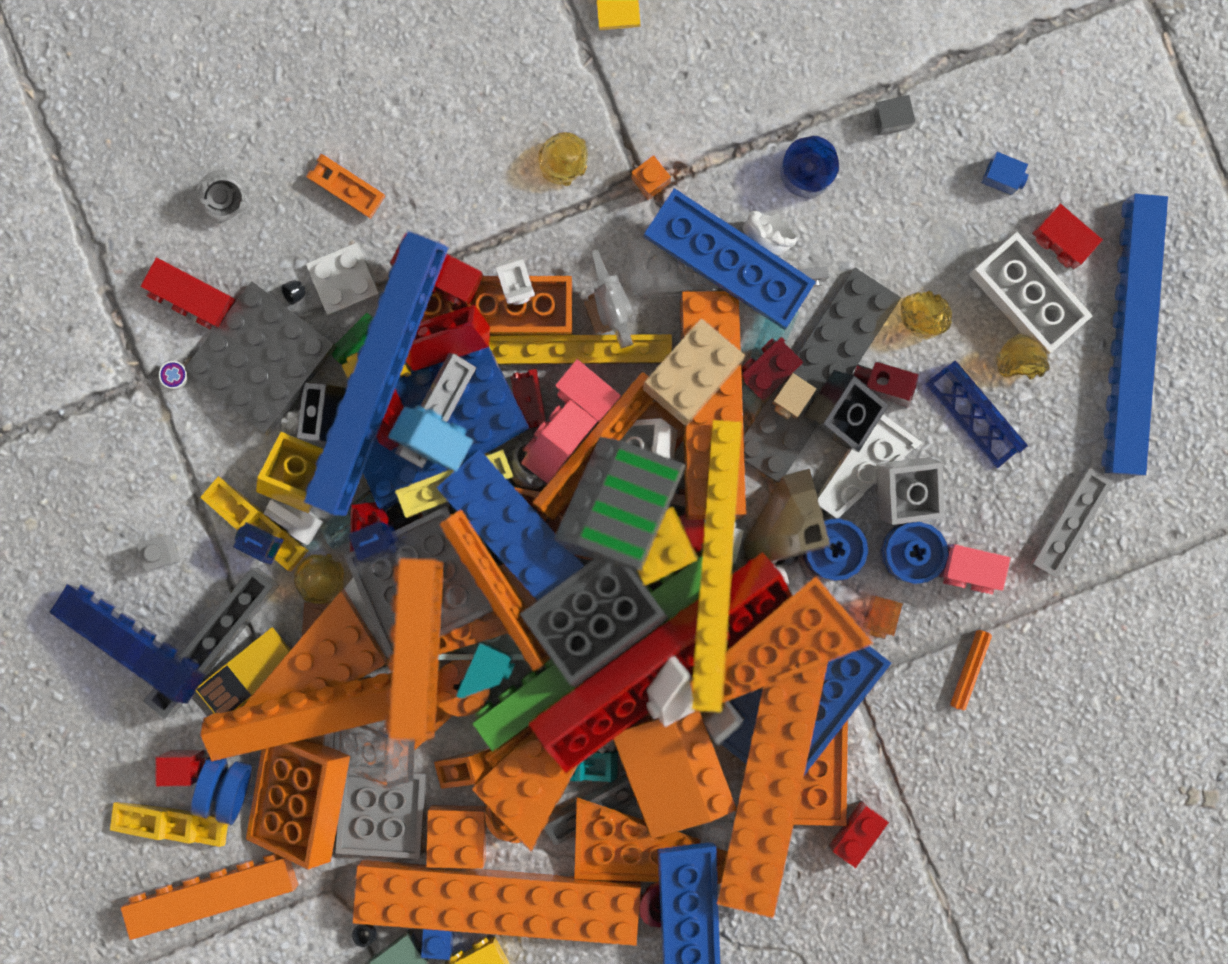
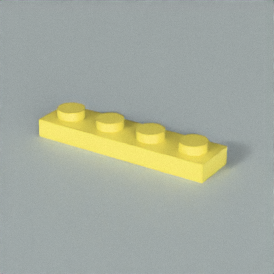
(425, 495)

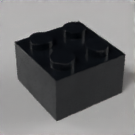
(846, 410)

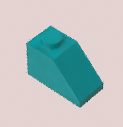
(486, 670)

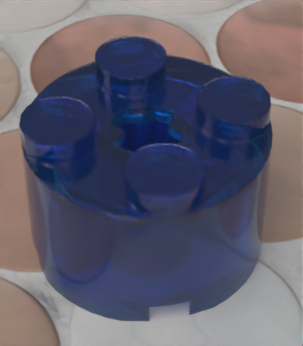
(801, 153)

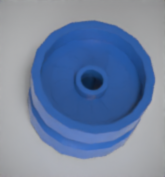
(850, 555)
(930, 557)
(221, 790)

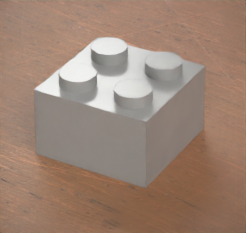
(910, 490)

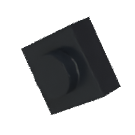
(397, 518)

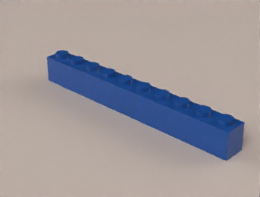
(1135, 335)
(376, 373)

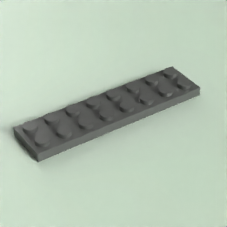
(834, 344)

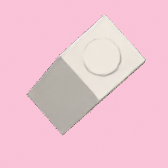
(670, 693)

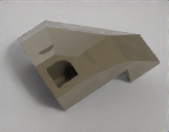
(789, 521)

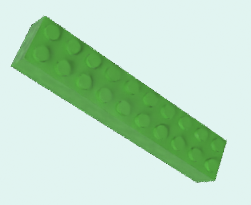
(545, 688)

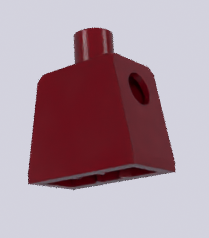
(898, 389)

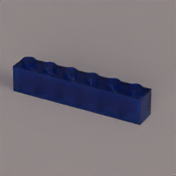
(127, 643)

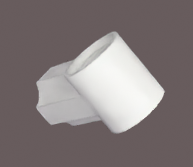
(299, 524)

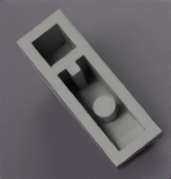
(722, 723)

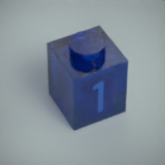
(373, 541)
(257, 543)

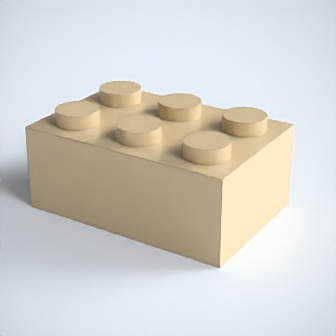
(693, 372)

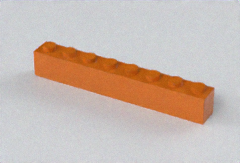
(296, 717)

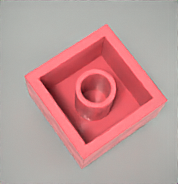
(587, 391)
(557, 440)
(975, 567)

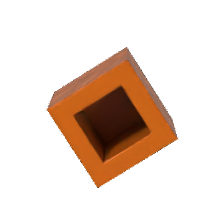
(650, 177)

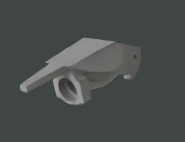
(612, 302)

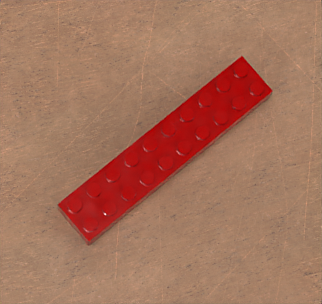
(619, 693)

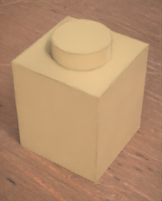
(793, 397)

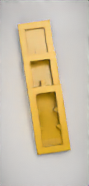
(238, 509)
(166, 823)

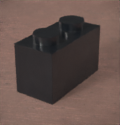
(318, 410)

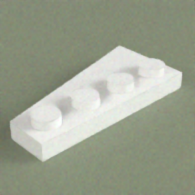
(859, 470)

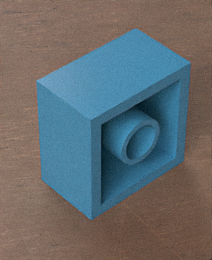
(431, 437)

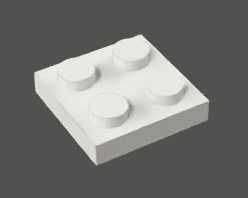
(342, 279)

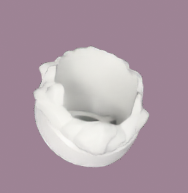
(769, 232)

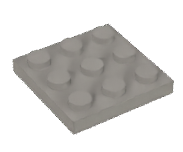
(381, 819)

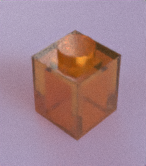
(882, 616)

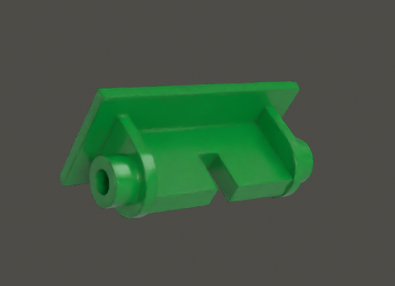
(352, 340)

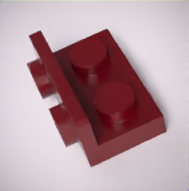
(770, 369)

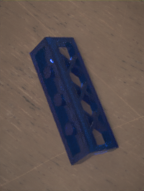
(985, 408)

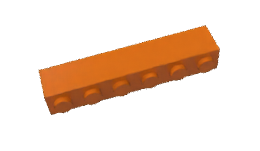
(208, 896)

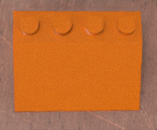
(674, 774)
(298, 801)

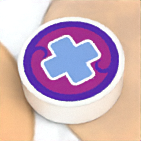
(173, 375)

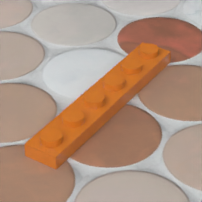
(613, 426)
(494, 586)

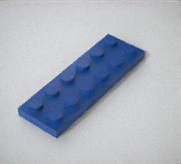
(729, 259)
(509, 525)
(689, 904)

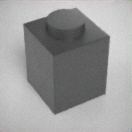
(892, 115)

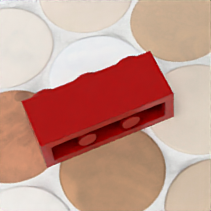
(454, 280)
(187, 294)
(452, 332)

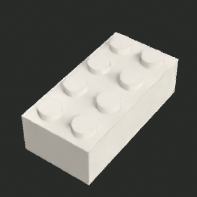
(1030, 293)

